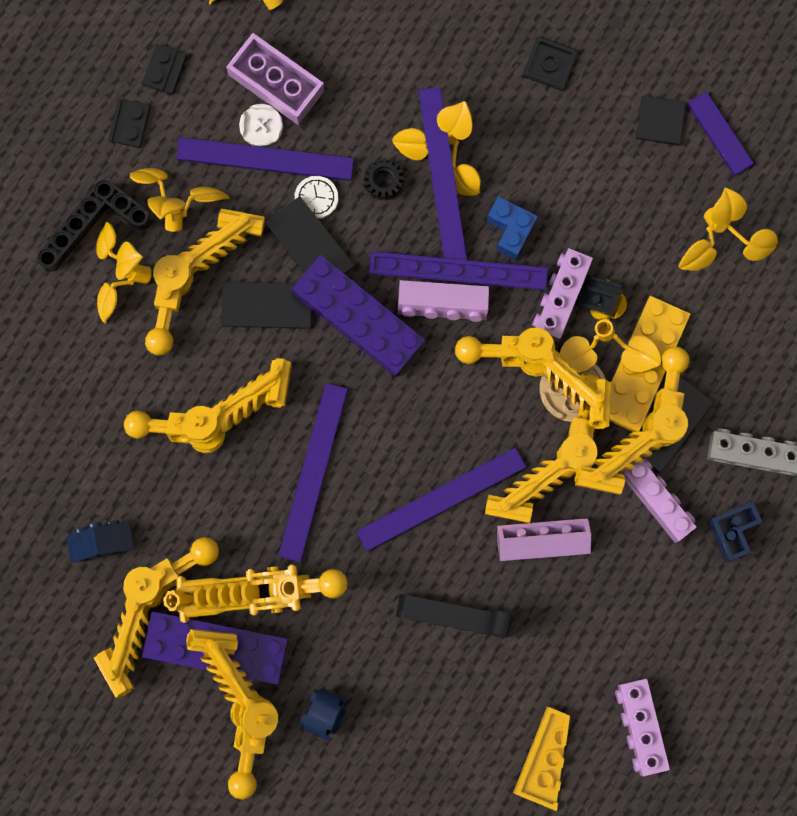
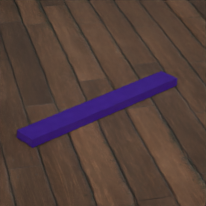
(264, 159)
(442, 176)
(458, 271)
(313, 472)
(441, 499)

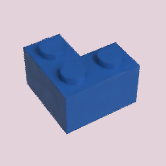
(516, 224)

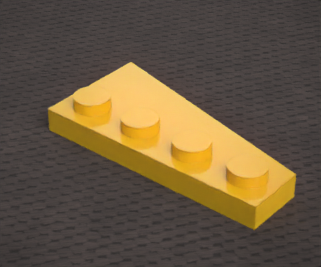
(543, 765)

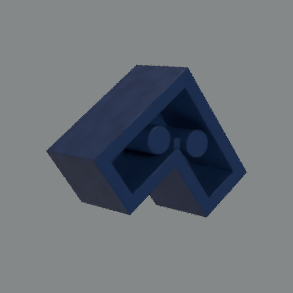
(728, 530)
(99, 541)

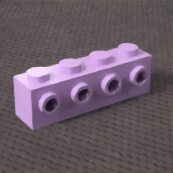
(563, 294)
(443, 300)
(659, 501)
(544, 539)
(643, 727)

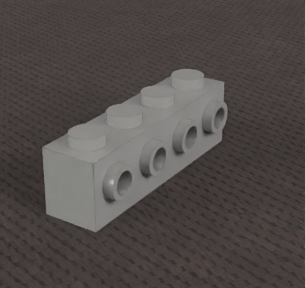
(753, 452)

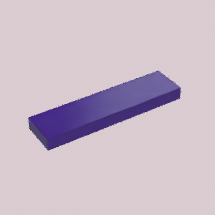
(720, 133)

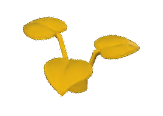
(457, 122)
(172, 207)
(728, 208)
(126, 267)
(638, 357)

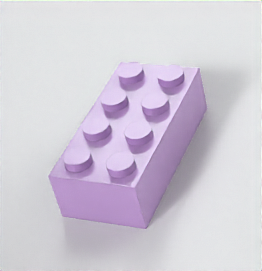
(275, 78)

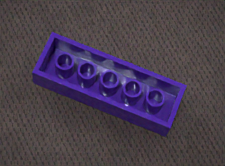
(357, 315)
(258, 654)

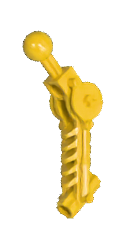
(175, 272)
(537, 356)
(207, 426)
(660, 429)
(575, 451)
(144, 591)
(217, 595)
(249, 713)

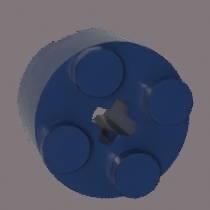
(324, 713)

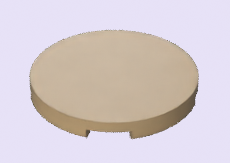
(555, 400)

